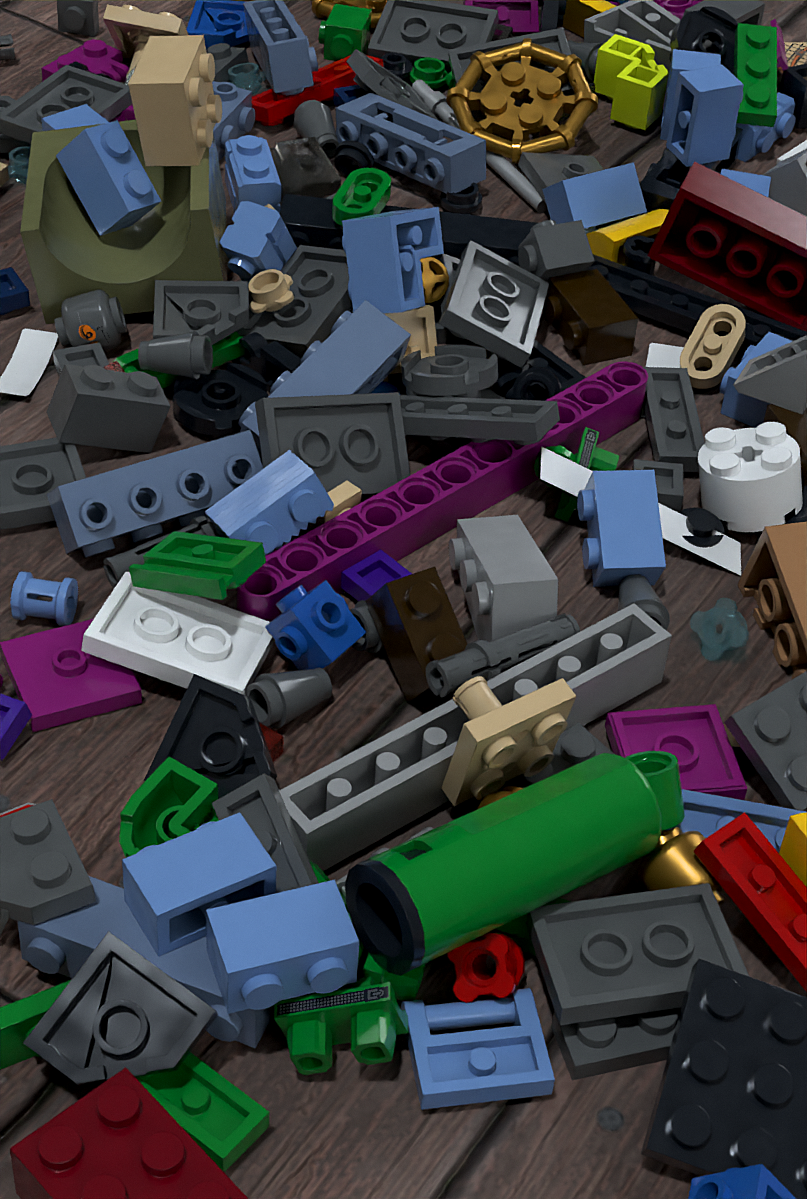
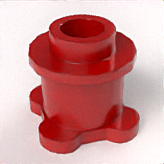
(471, 968)

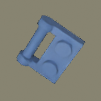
(478, 1063)

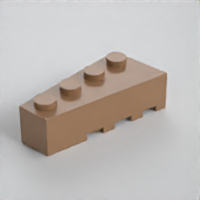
(779, 584)

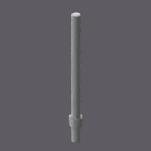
(437, 104)

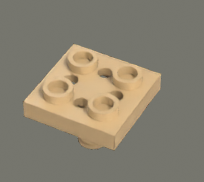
(133, 27)
(504, 738)

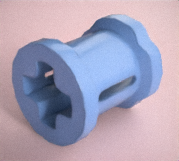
(25, 601)

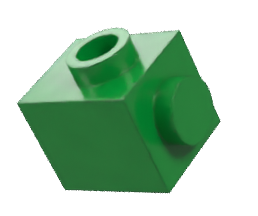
(345, 31)

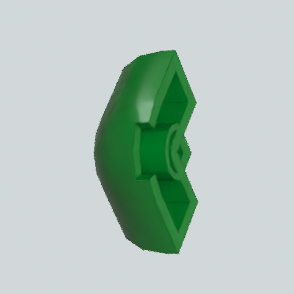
(167, 807)

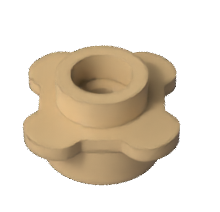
(270, 291)

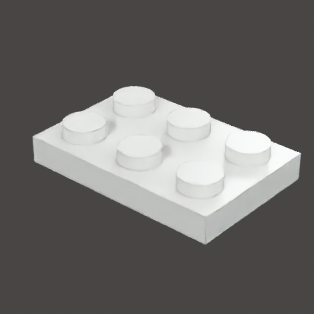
(178, 637)

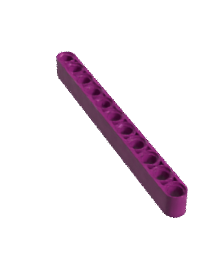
(442, 492)

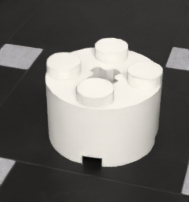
(750, 476)

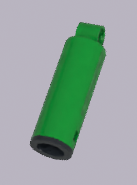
(511, 857)

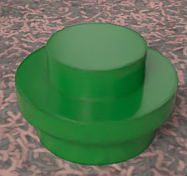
(429, 70)

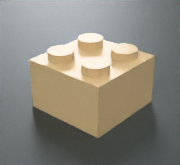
(175, 100)

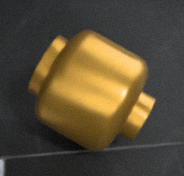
(676, 865)

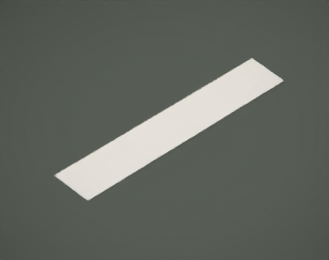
(574, 477)

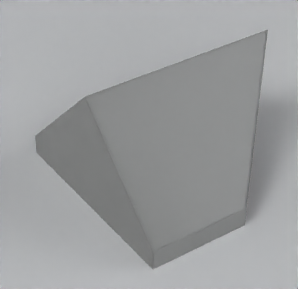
(778, 376)

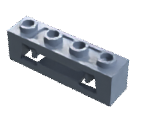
(413, 143)

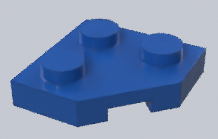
(219, 22)

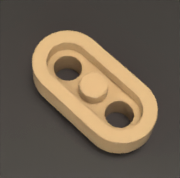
(710, 349)

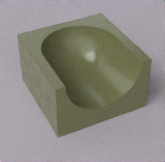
(168, 243)

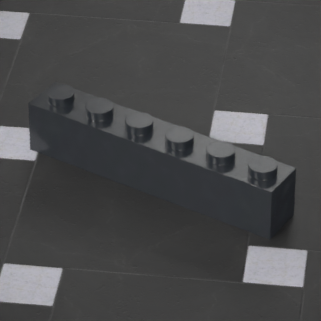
(312, 224)

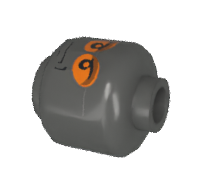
(91, 320)

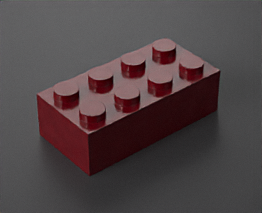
(737, 245)
(116, 1147)

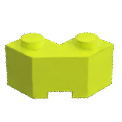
(631, 80)

